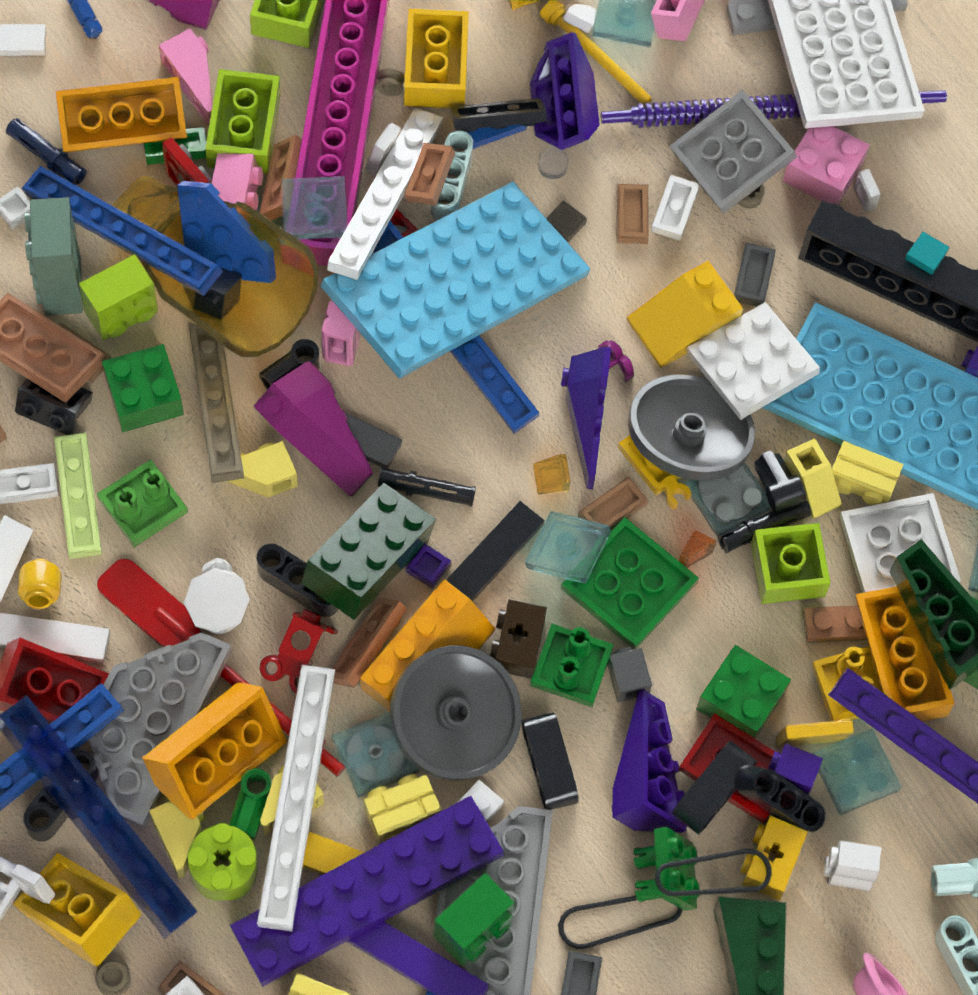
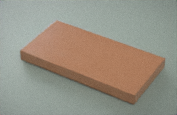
(45, 350)

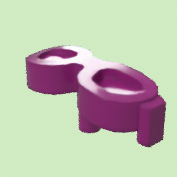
(620, 359)

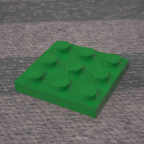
(632, 584)

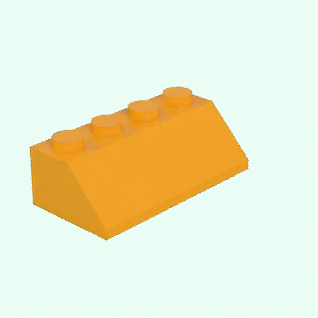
(121, 114)
(441, 621)
(902, 657)
(215, 749)

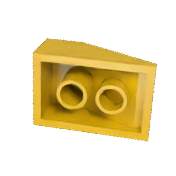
(684, 313)
(85, 912)

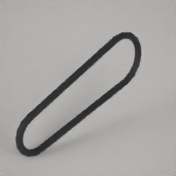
(712, 857)
(613, 937)

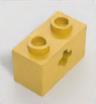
(786, 843)

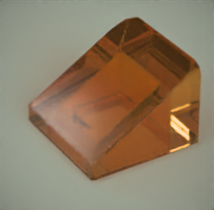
(697, 548)

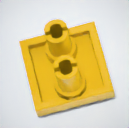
(831, 669)

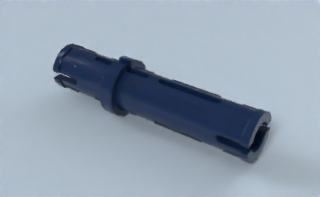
(40, 147)

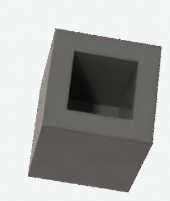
(628, 673)

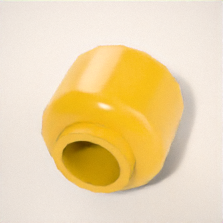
(39, 583)

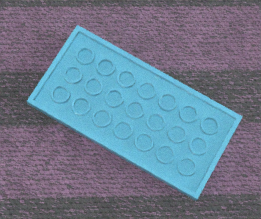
(456, 279)
(888, 402)

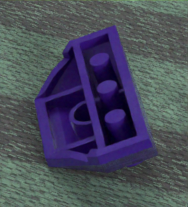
(568, 93)

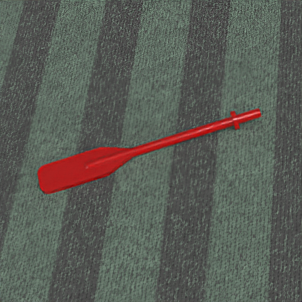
(170, 623)

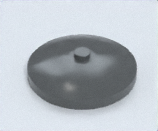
(689, 428)
(455, 712)

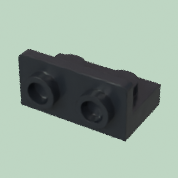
(49, 410)

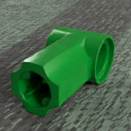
(250, 806)

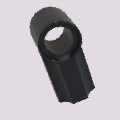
(290, 361)
(780, 486)

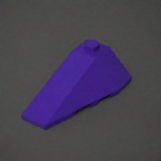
(585, 397)
(645, 779)

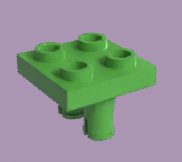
(142, 503)

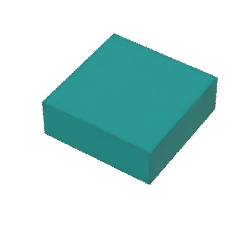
(927, 253)

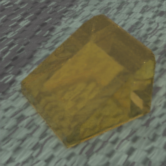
(552, 474)

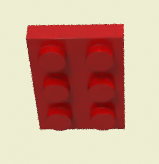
(711, 742)

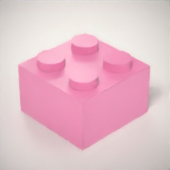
(826, 163)

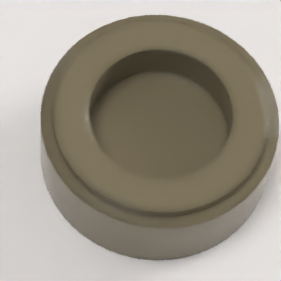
(113, 978)

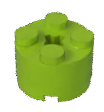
(223, 882)

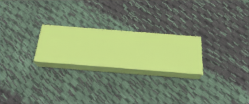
(77, 495)

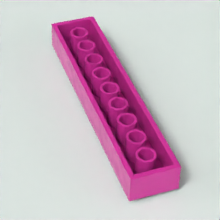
(342, 101)

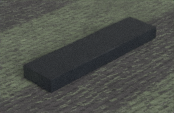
(496, 551)

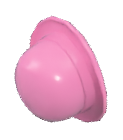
(876, 979)

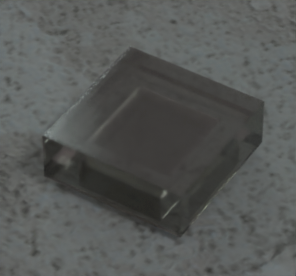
(566, 220)

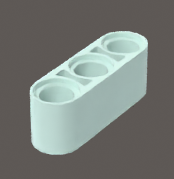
(454, 187)
(955, 951)

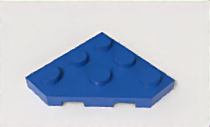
(223, 234)

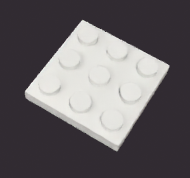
(753, 360)
(886, 530)

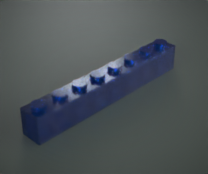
(96, 817)

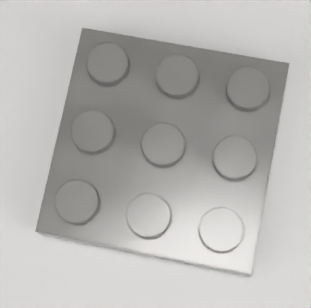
(733, 151)

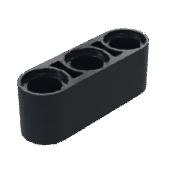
(280, 577)
(550, 761)
(712, 788)
(46, 806)
(793, 806)

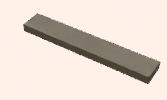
(216, 407)

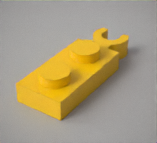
(652, 475)

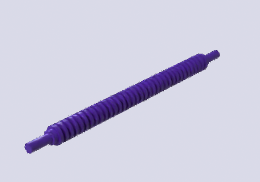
(697, 111)

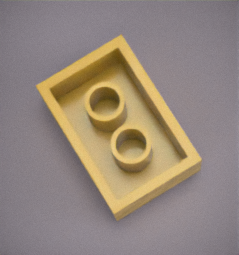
(436, 58)

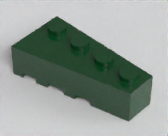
(940, 610)
(752, 944)

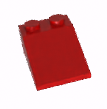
(46, 677)

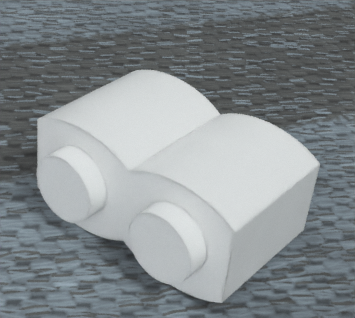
(852, 865)

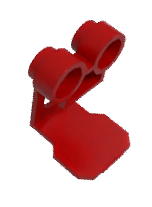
(289, 658)

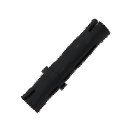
(464, 495)
(744, 533)

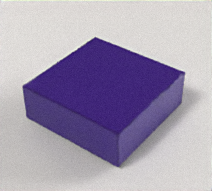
(428, 566)

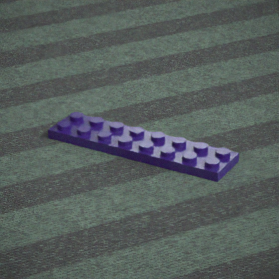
(372, 889)

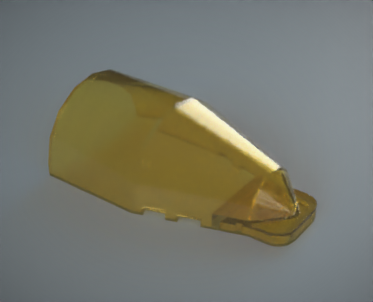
(265, 311)

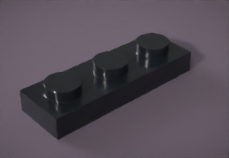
(498, 114)

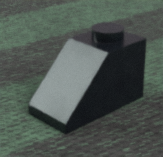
(220, 297)

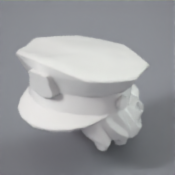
(217, 598)

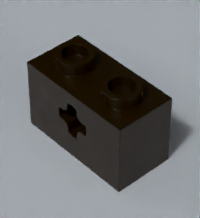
(522, 620)

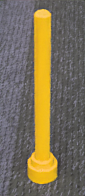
(553, 14)

